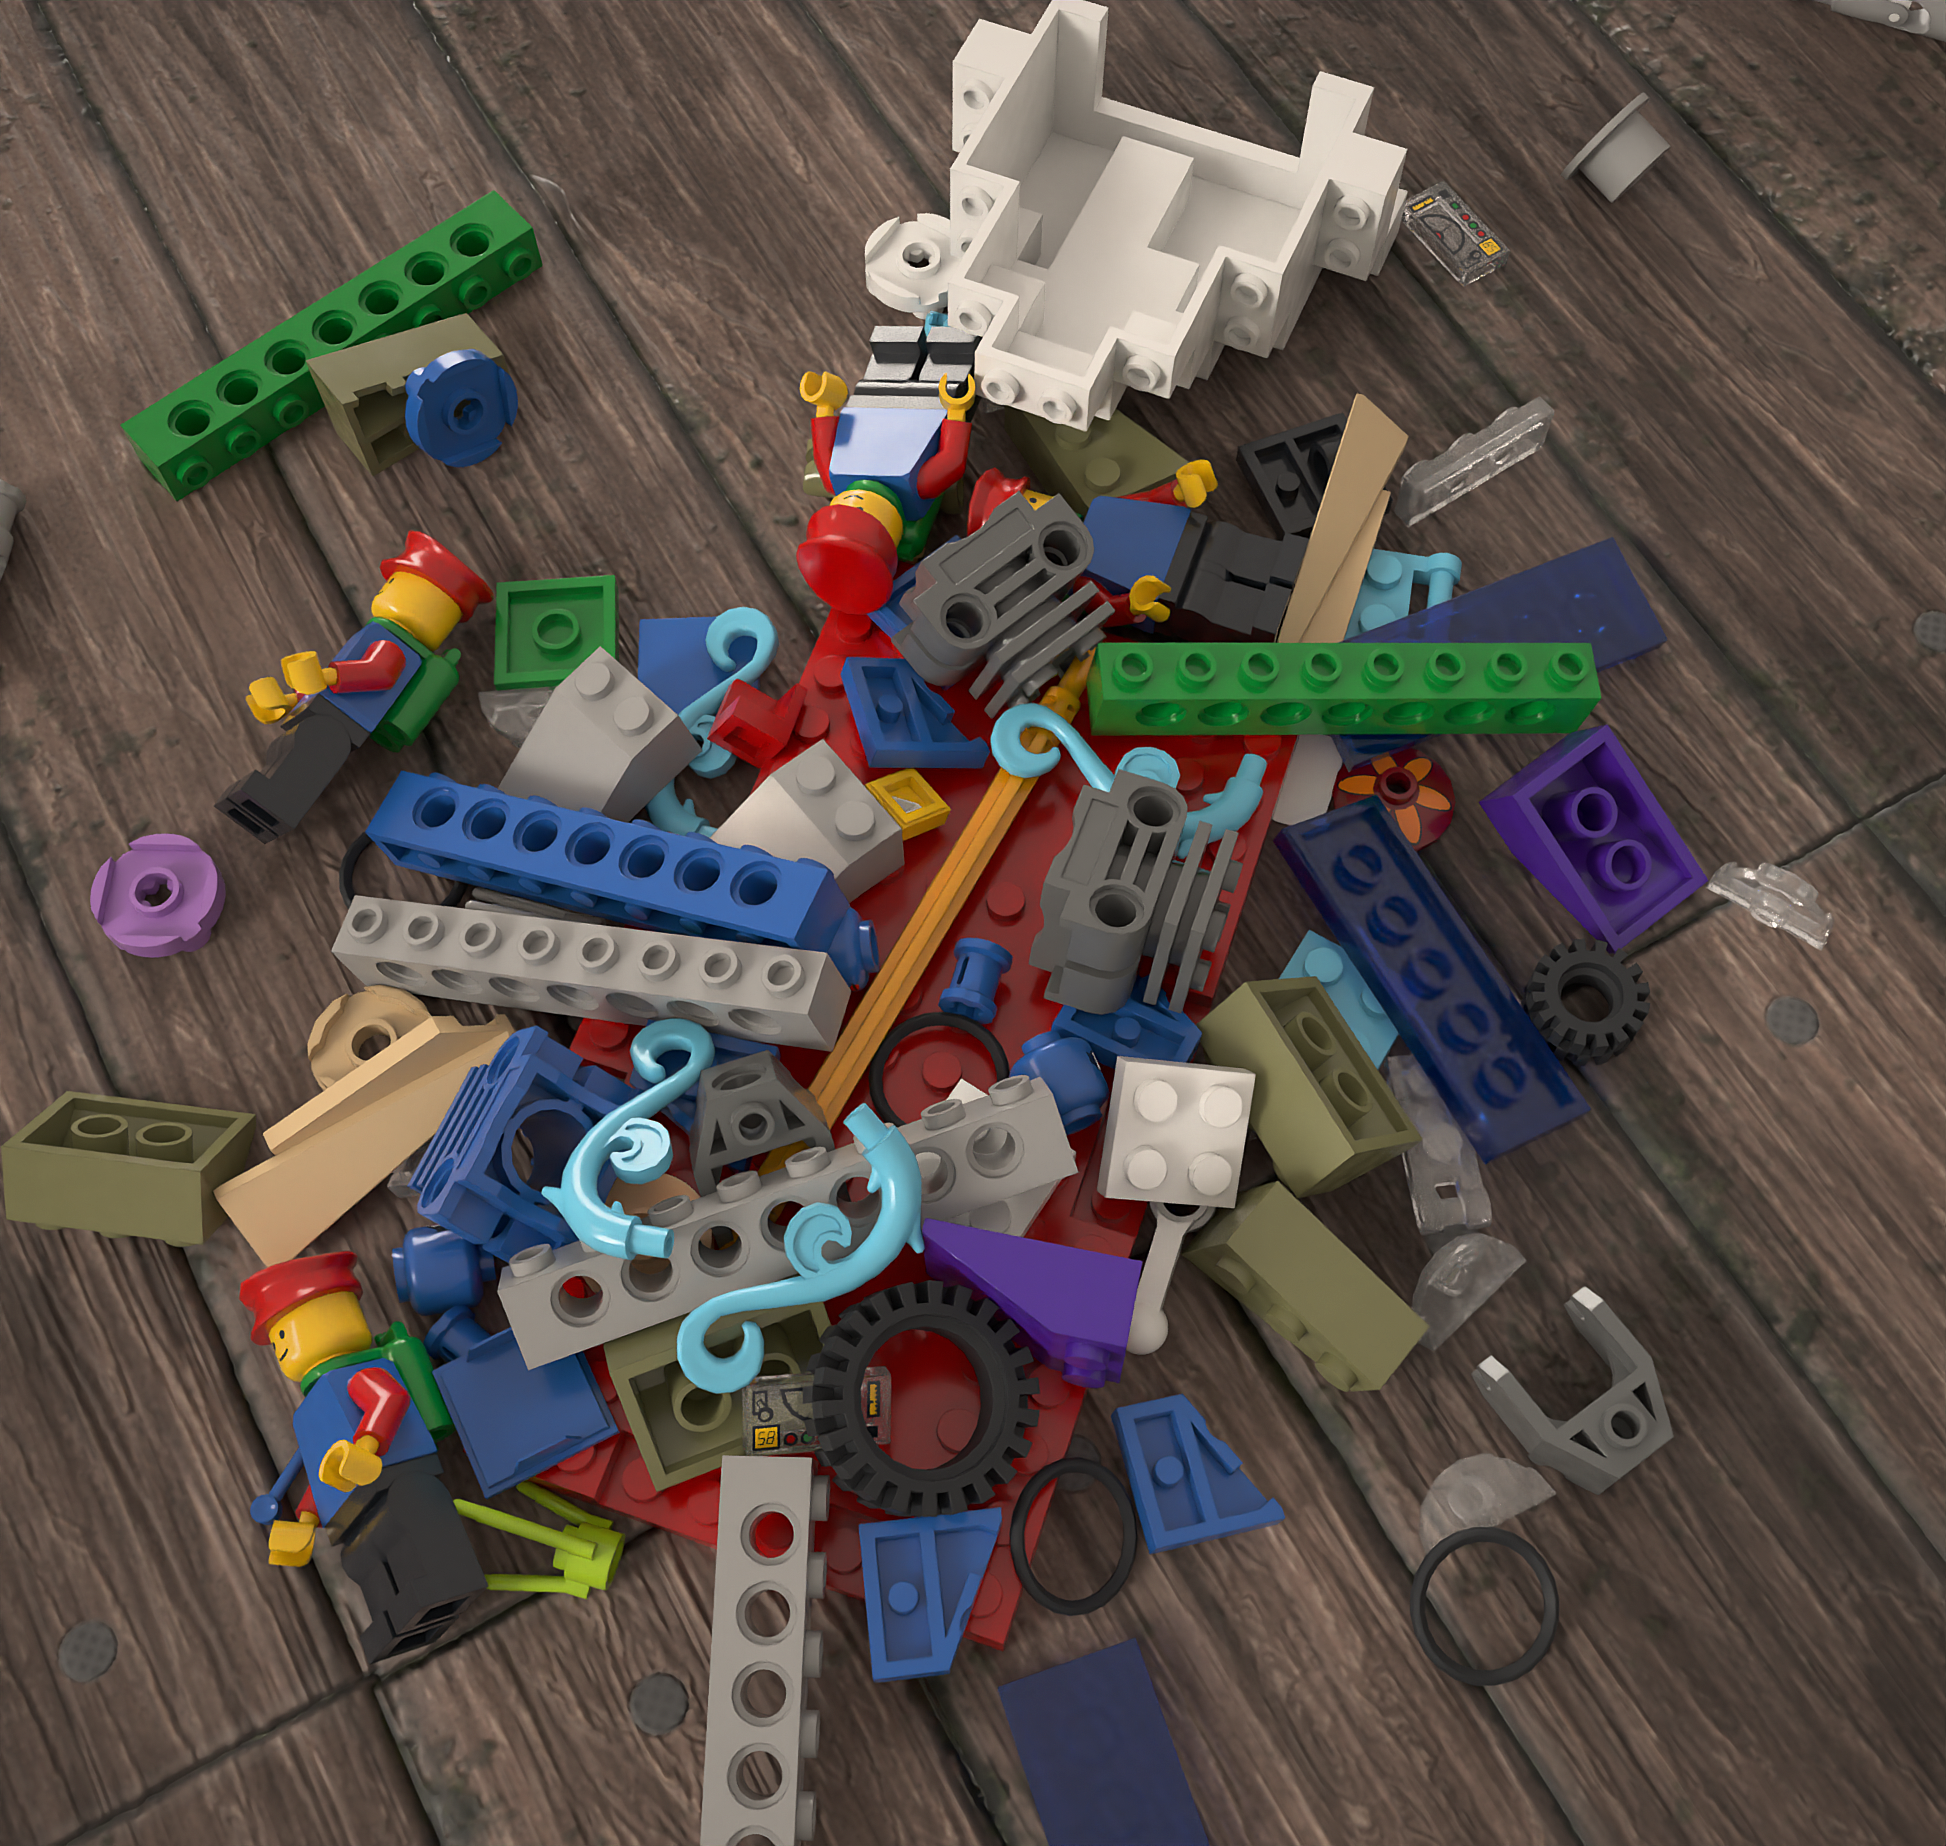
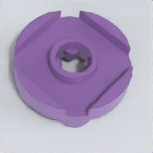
(176, 924)

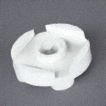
(893, 278)

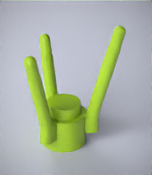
(584, 1553)

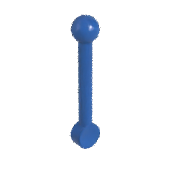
(269, 1507)

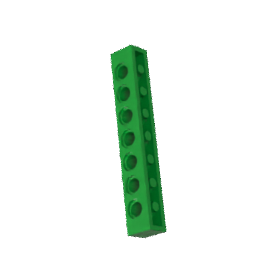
(268, 383)
(1340, 688)

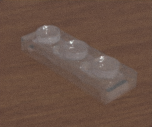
(1473, 460)

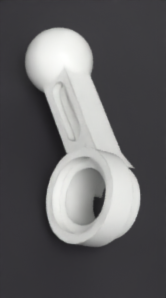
(1149, 1321)

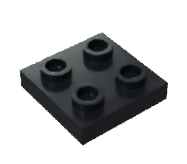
(1292, 473)

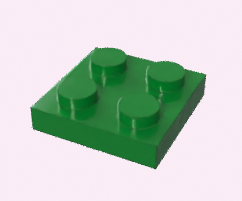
(552, 628)

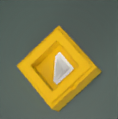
(910, 802)

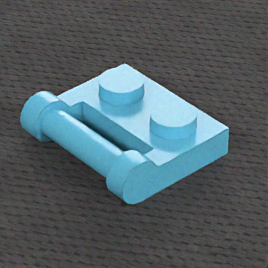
(1389, 583)

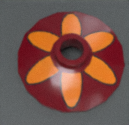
(1420, 812)

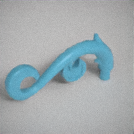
(699, 716)
(1227, 809)
(646, 1141)
(899, 1222)

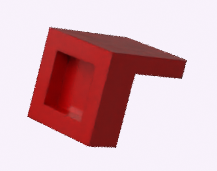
(754, 723)

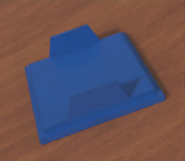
(521, 1418)

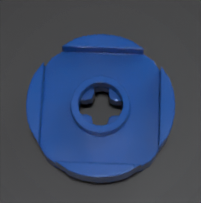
(438, 390)

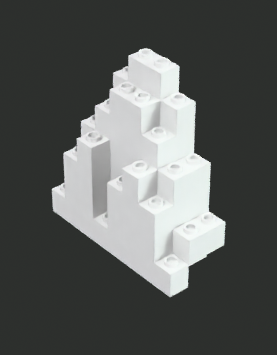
(1132, 241)

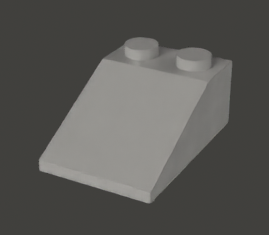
(601, 744)
(821, 814)

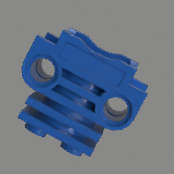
(469, 1168)

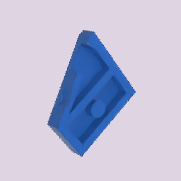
(903, 719)
(1185, 1477)

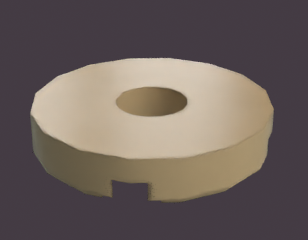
(352, 1020)

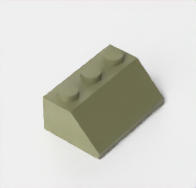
(1314, 1087)
(125, 1167)
(686, 1427)

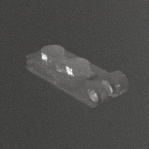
(1440, 1158)

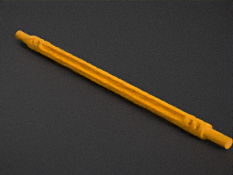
(929, 923)

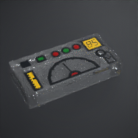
(1454, 233)
(777, 1414)

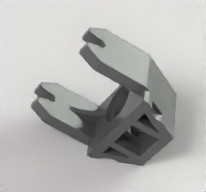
(749, 1111)
(1586, 1444)

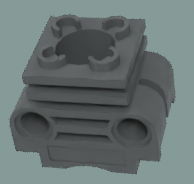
(1003, 604)
(1126, 898)

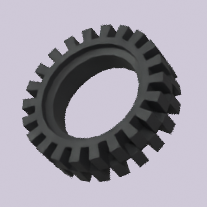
(1003, 1399)

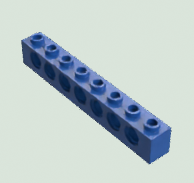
(607, 865)

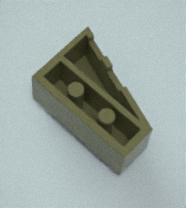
(367, 385)
(1106, 460)
(1307, 1287)

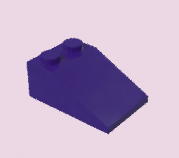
(1595, 836)
(1063, 1299)

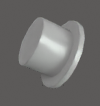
(1620, 152)

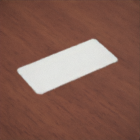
(1308, 780)

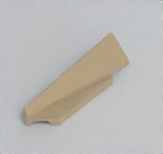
(1344, 528)
(355, 1135)

